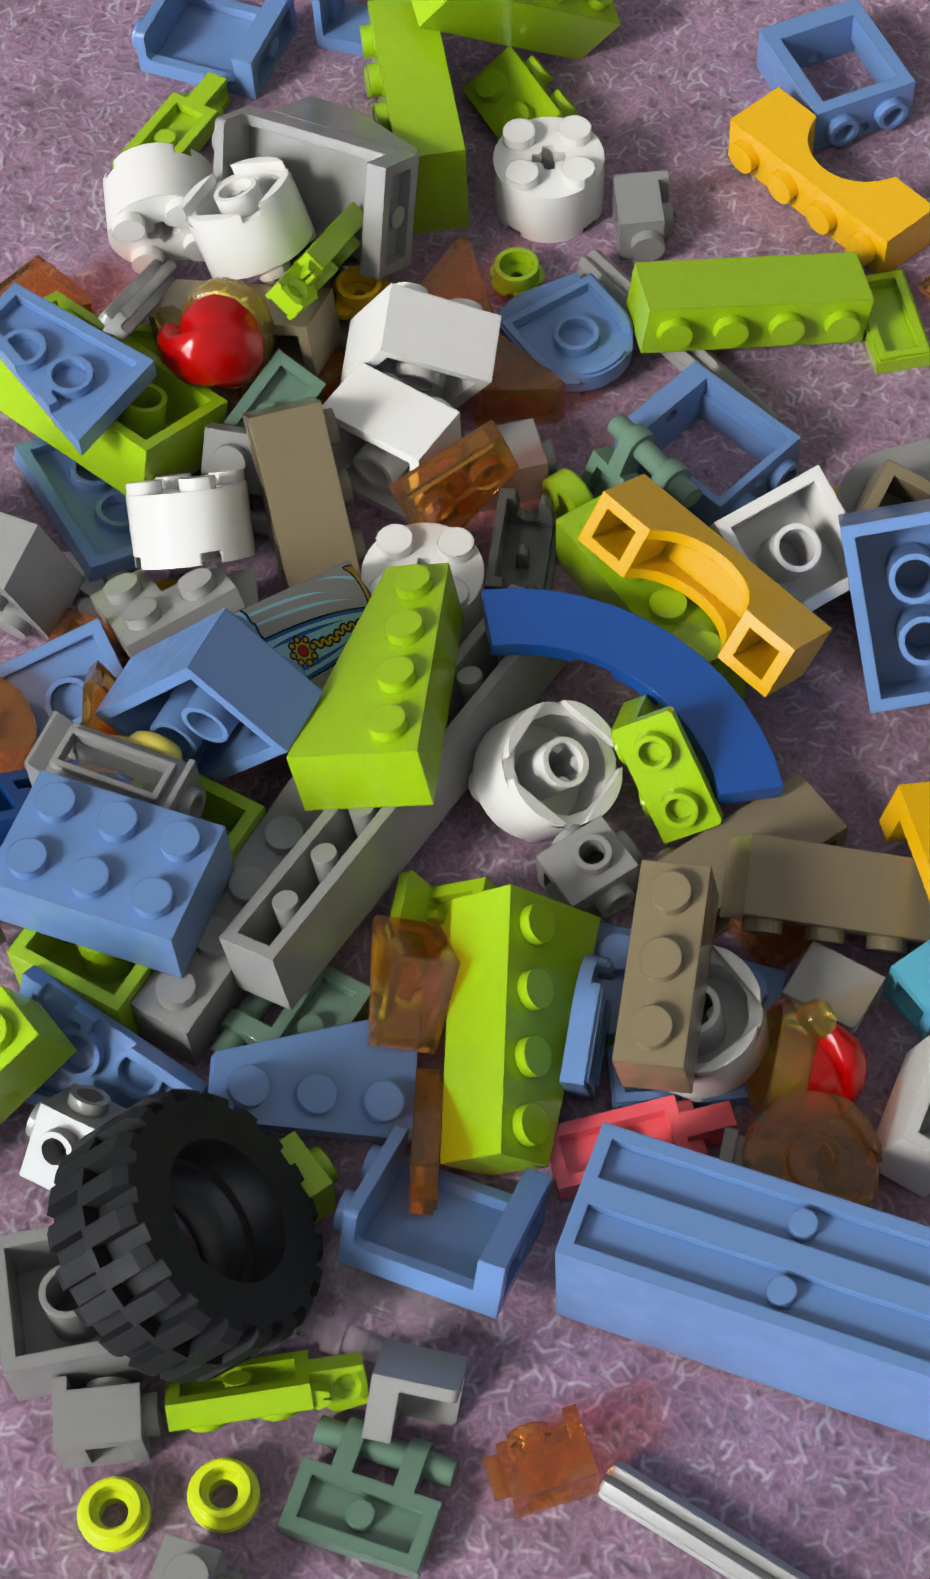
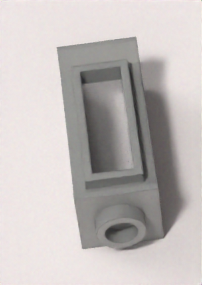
(116, 766)

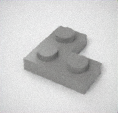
(145, 615)

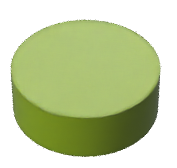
(566, 491)

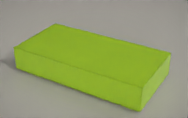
(894, 327)

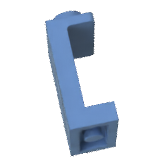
(215, 36)
(459, 1253)

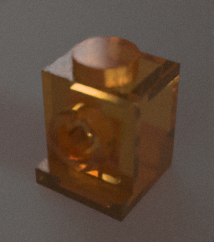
(543, 1465)

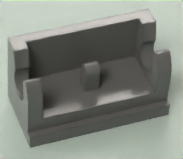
(521, 544)

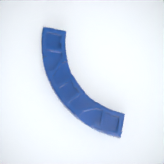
(652, 664)

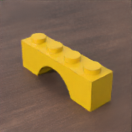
(875, 219)
(653, 537)

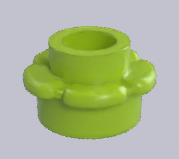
(516, 262)

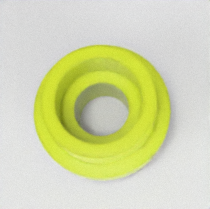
(216, 1474)
(101, 1496)

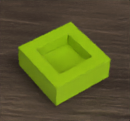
(316, 1170)

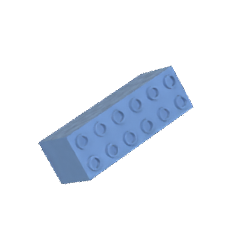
(751, 1277)

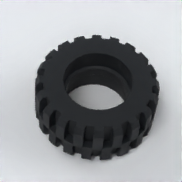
(135, 1267)

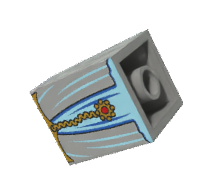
(312, 619)

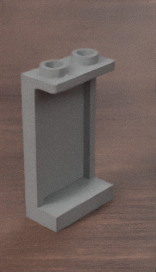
(330, 175)

